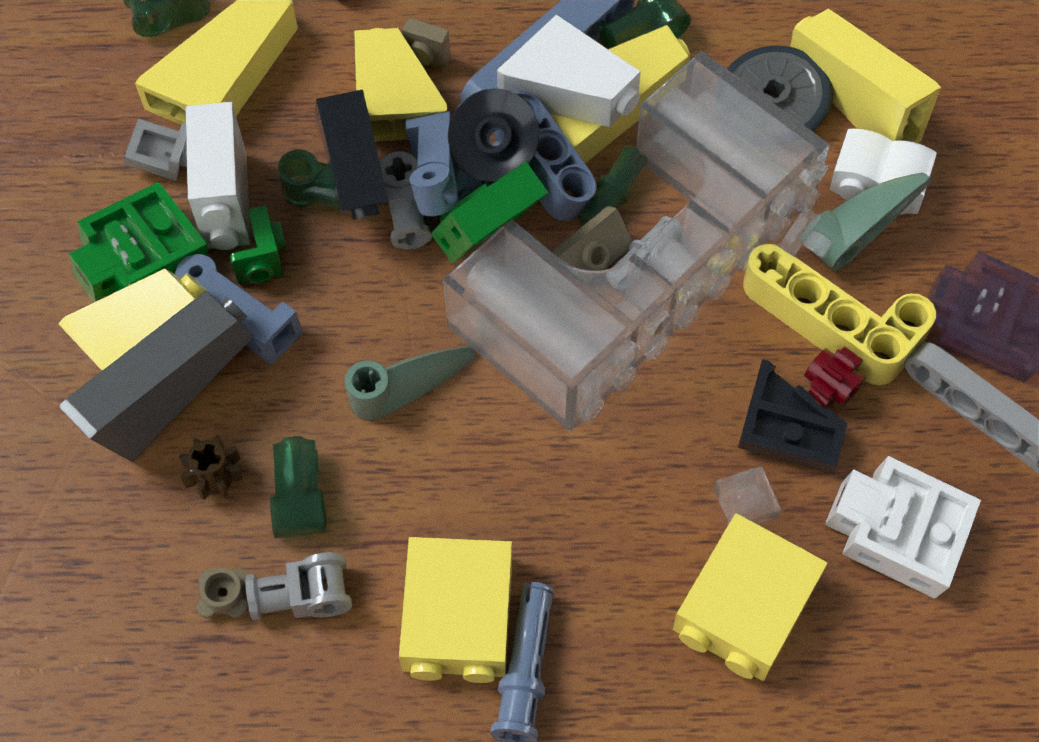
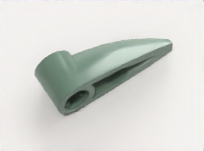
(866, 215)
(401, 381)

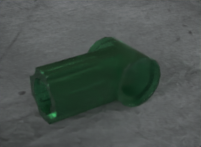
(644, 18)
(315, 189)
(298, 502)

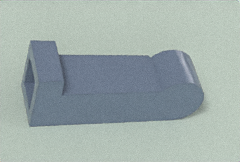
(437, 172)
(272, 330)

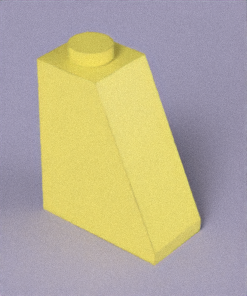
(393, 83)
(129, 315)

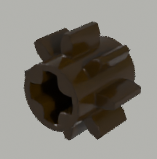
(206, 456)

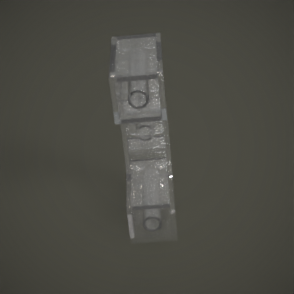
(584, 332)

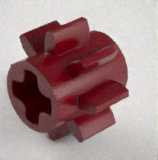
(834, 376)

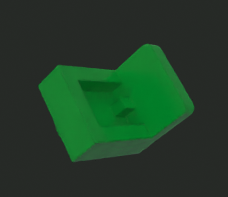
(263, 262)

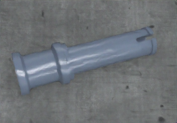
(522, 685)

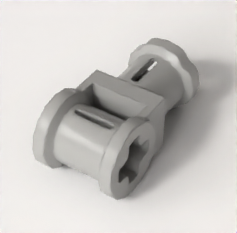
(408, 223)
(301, 588)

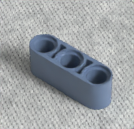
(562, 170)

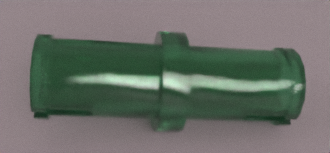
(615, 186)

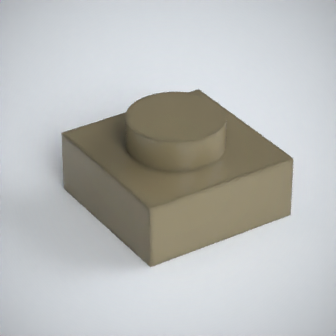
(428, 43)

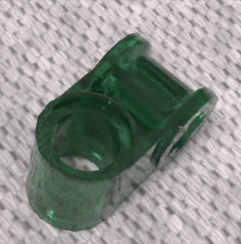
(165, 14)

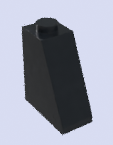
(351, 153)

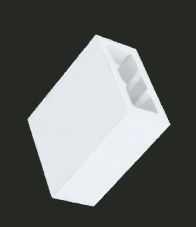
(217, 175)

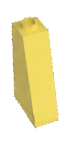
(658, 58)
(220, 60)
(867, 79)

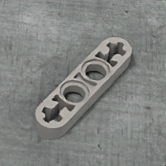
(976, 401)

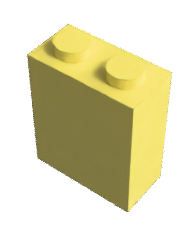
(748, 598)
(456, 609)

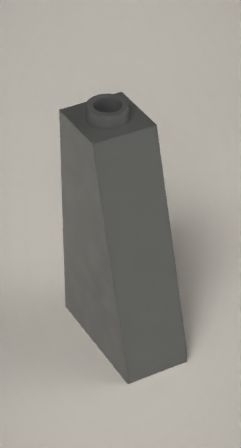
(158, 376)

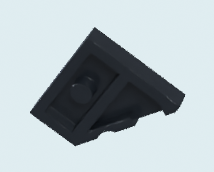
(791, 424)

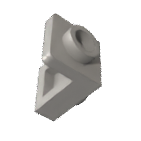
(157, 149)

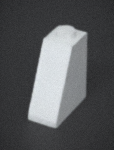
(572, 75)

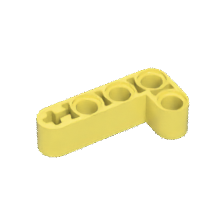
(773, 269)

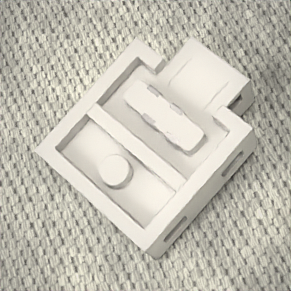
(904, 524)

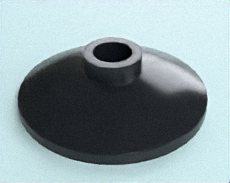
(476, 121)

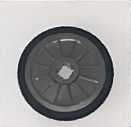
(793, 75)

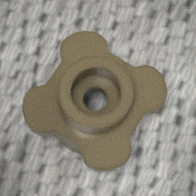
(213, 581)

